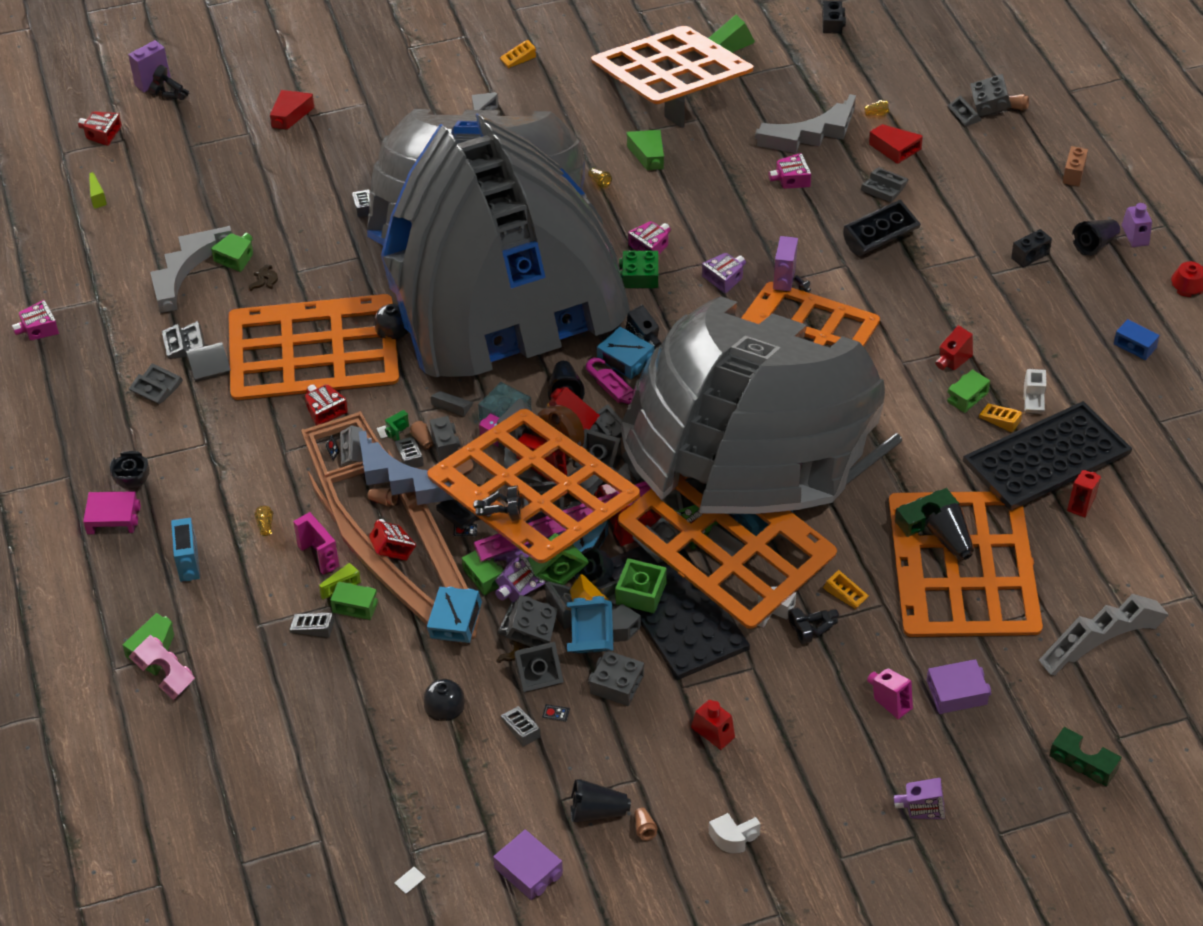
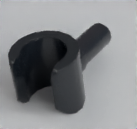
(804, 285)

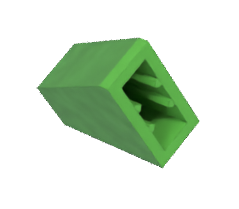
(733, 35)
(647, 148)
(156, 626)

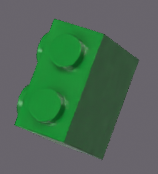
(639, 269)

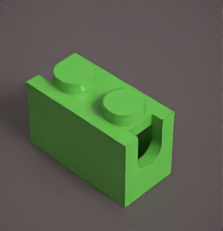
(968, 391)
(482, 573)
(354, 600)

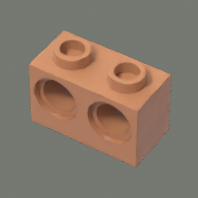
(1075, 166)

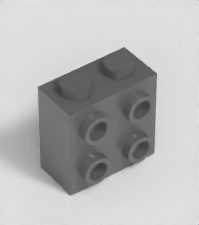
(990, 95)
(531, 622)
(616, 678)

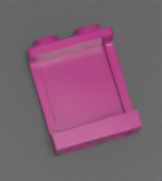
(111, 510)
(312, 533)

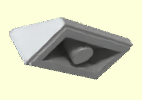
(350, 446)

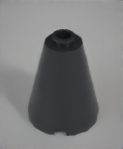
(1094, 235)
(565, 376)
(951, 530)
(596, 802)

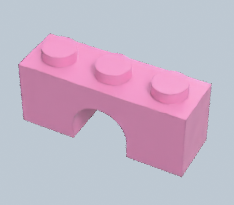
(176, 676)

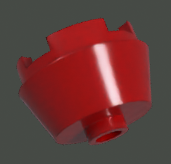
(1188, 279)

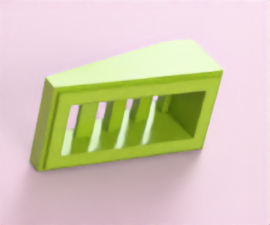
(96, 193)
(347, 574)

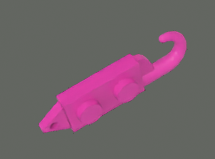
(610, 382)

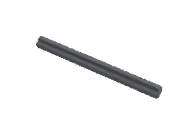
(873, 456)

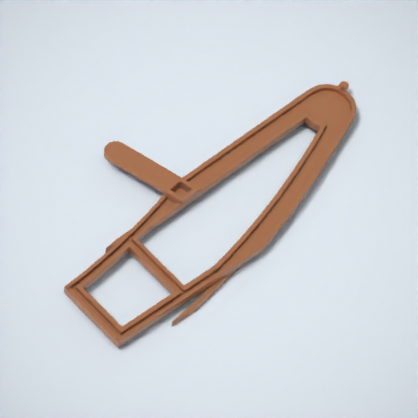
(359, 542)

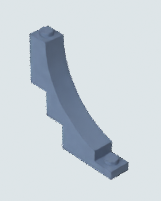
(382, 468)

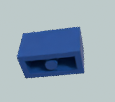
(1136, 339)

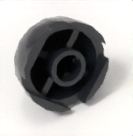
(389, 322)
(129, 469)
(599, 568)
(444, 700)

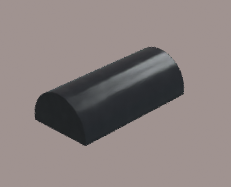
(879, 228)

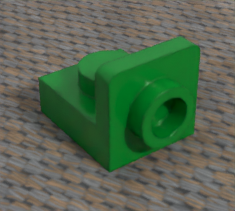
(396, 423)

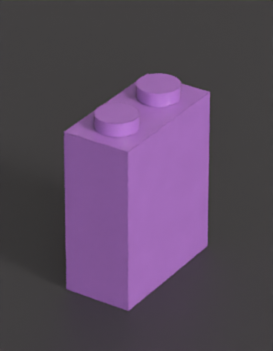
(144, 63)
(785, 263)
(958, 686)
(528, 864)

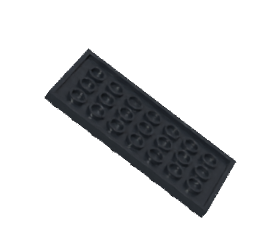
(1046, 455)
(687, 624)

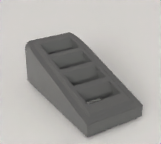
(361, 202)
(412, 461)
(314, 630)
(526, 737)

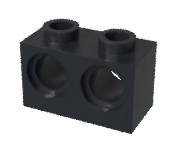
(833, 17)
(1031, 248)

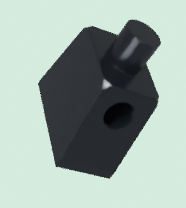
(643, 325)

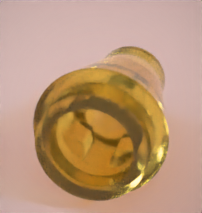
(878, 108)
(601, 177)
(264, 519)

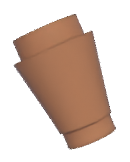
(1019, 102)
(421, 433)
(383, 496)
(645, 826)

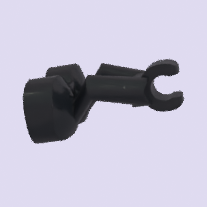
(157, 85)
(513, 501)
(800, 622)

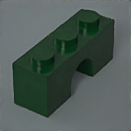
(912, 517)
(1098, 767)

